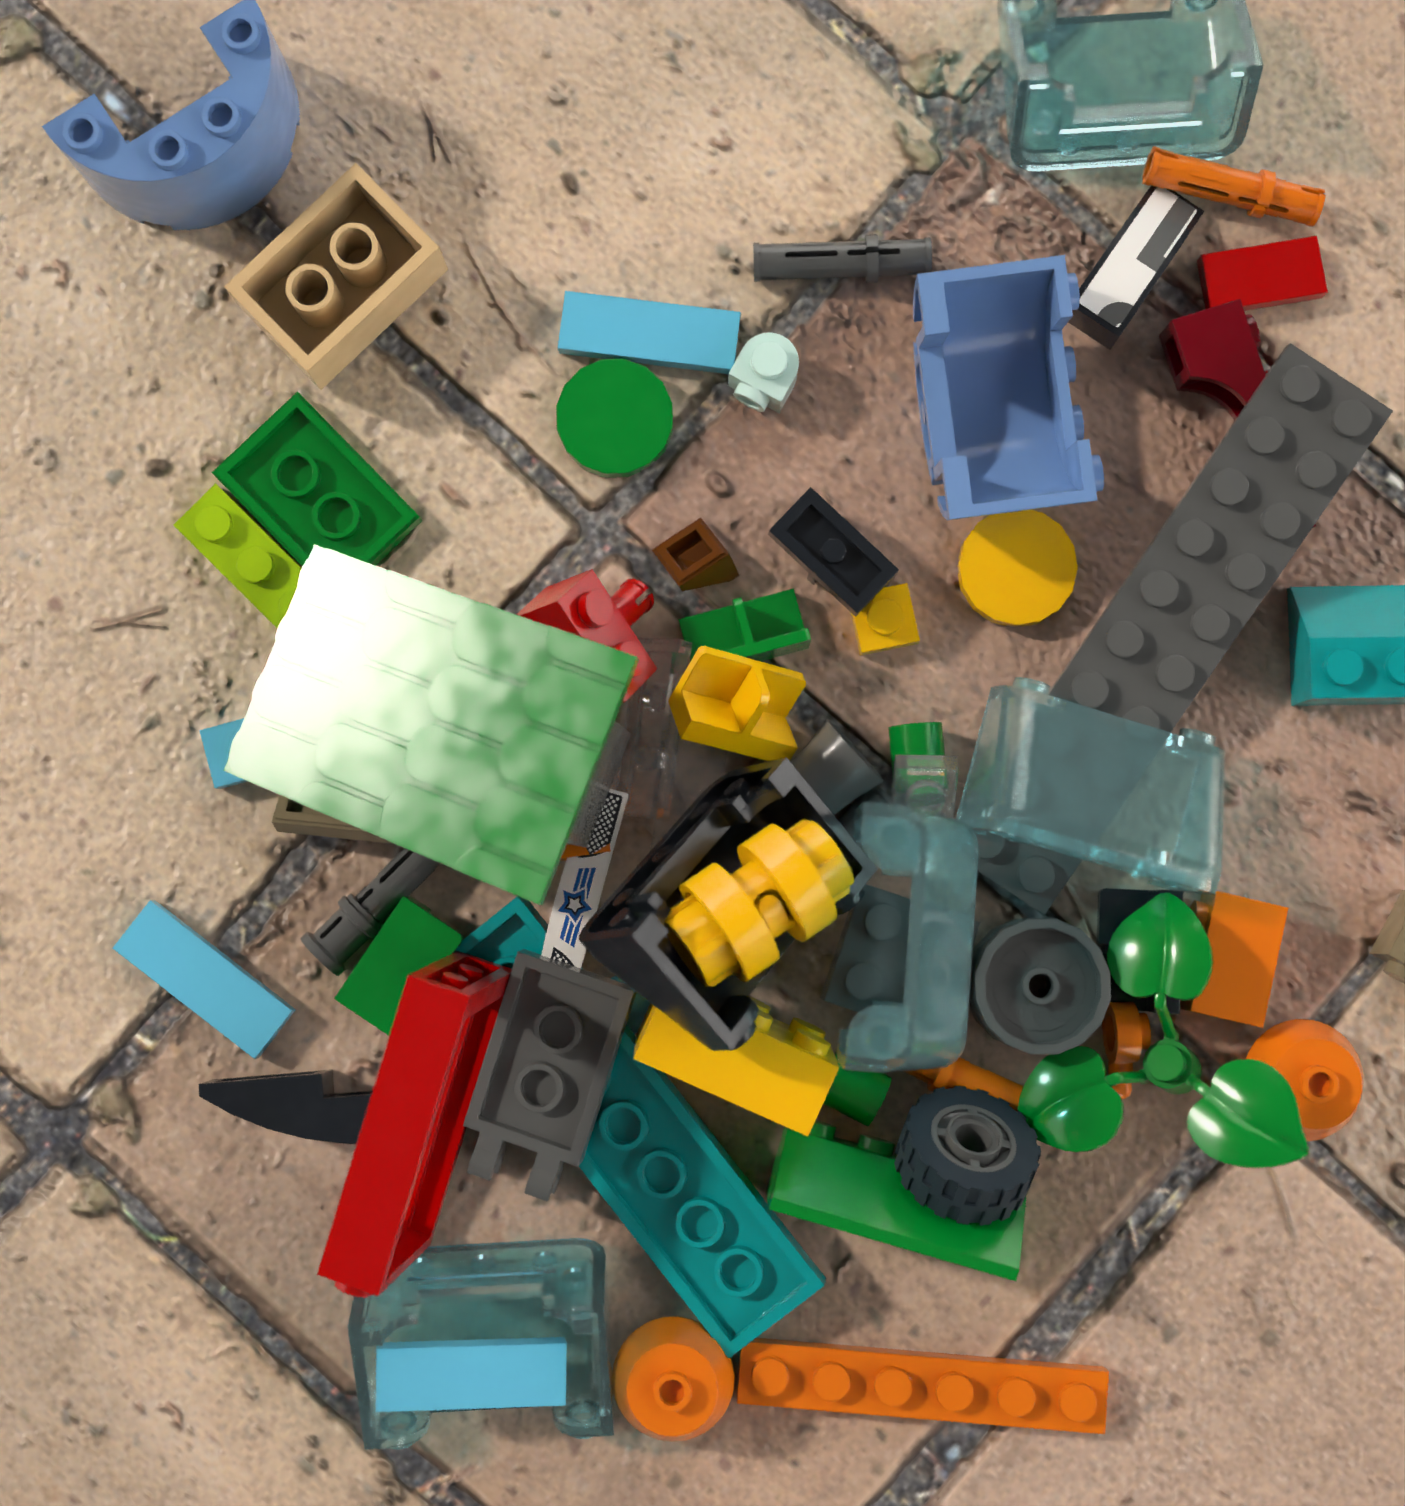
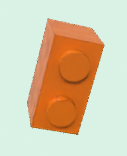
(1245, 953)

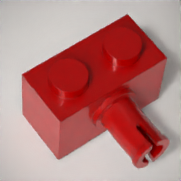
(587, 610)

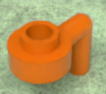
(1124, 1037)

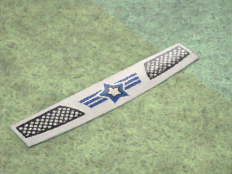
(582, 886)

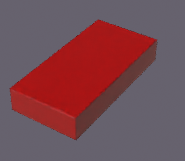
(1264, 274)

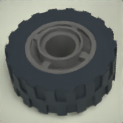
(967, 1155)

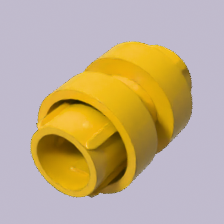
(783, 874)

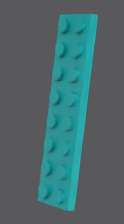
(676, 1181)

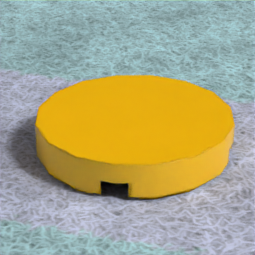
(1017, 568)

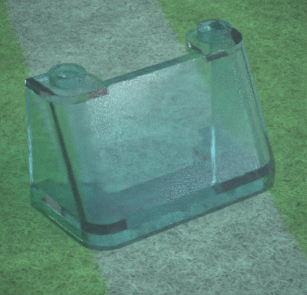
(1126, 82)
(1098, 788)
(933, 1018)
(493, 1294)

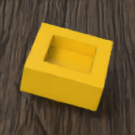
(886, 621)

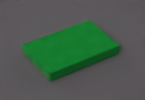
(315, 488)

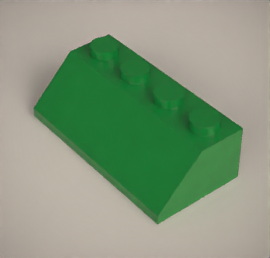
(862, 1194)

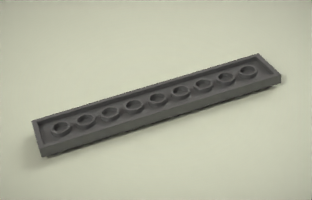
(1207, 572)

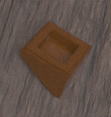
(696, 558)

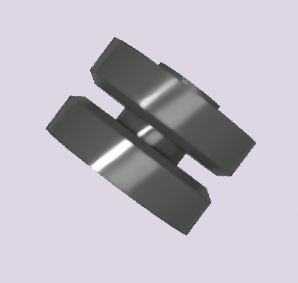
(1074, 991)

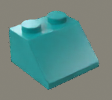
(1347, 645)

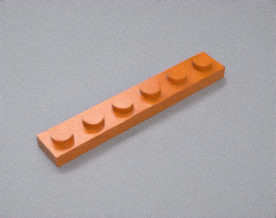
(923, 1385)

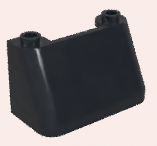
(630, 929)

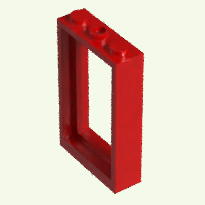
(413, 1123)

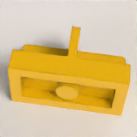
(737, 704)

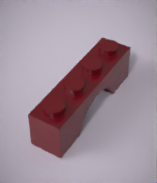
(1216, 354)

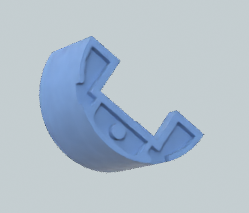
(207, 157)
(999, 389)

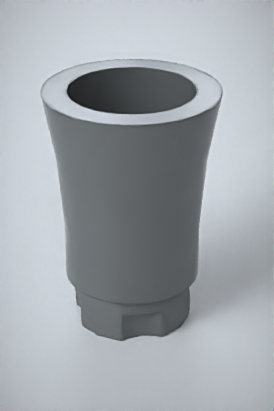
(835, 768)

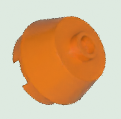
(1319, 1069)
(672, 1379)

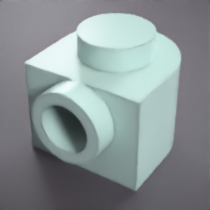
(765, 372)

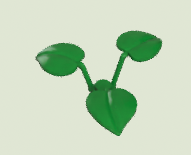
(1244, 1116)

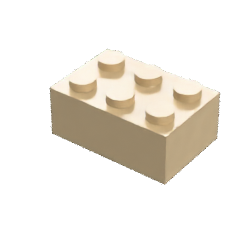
(338, 276)

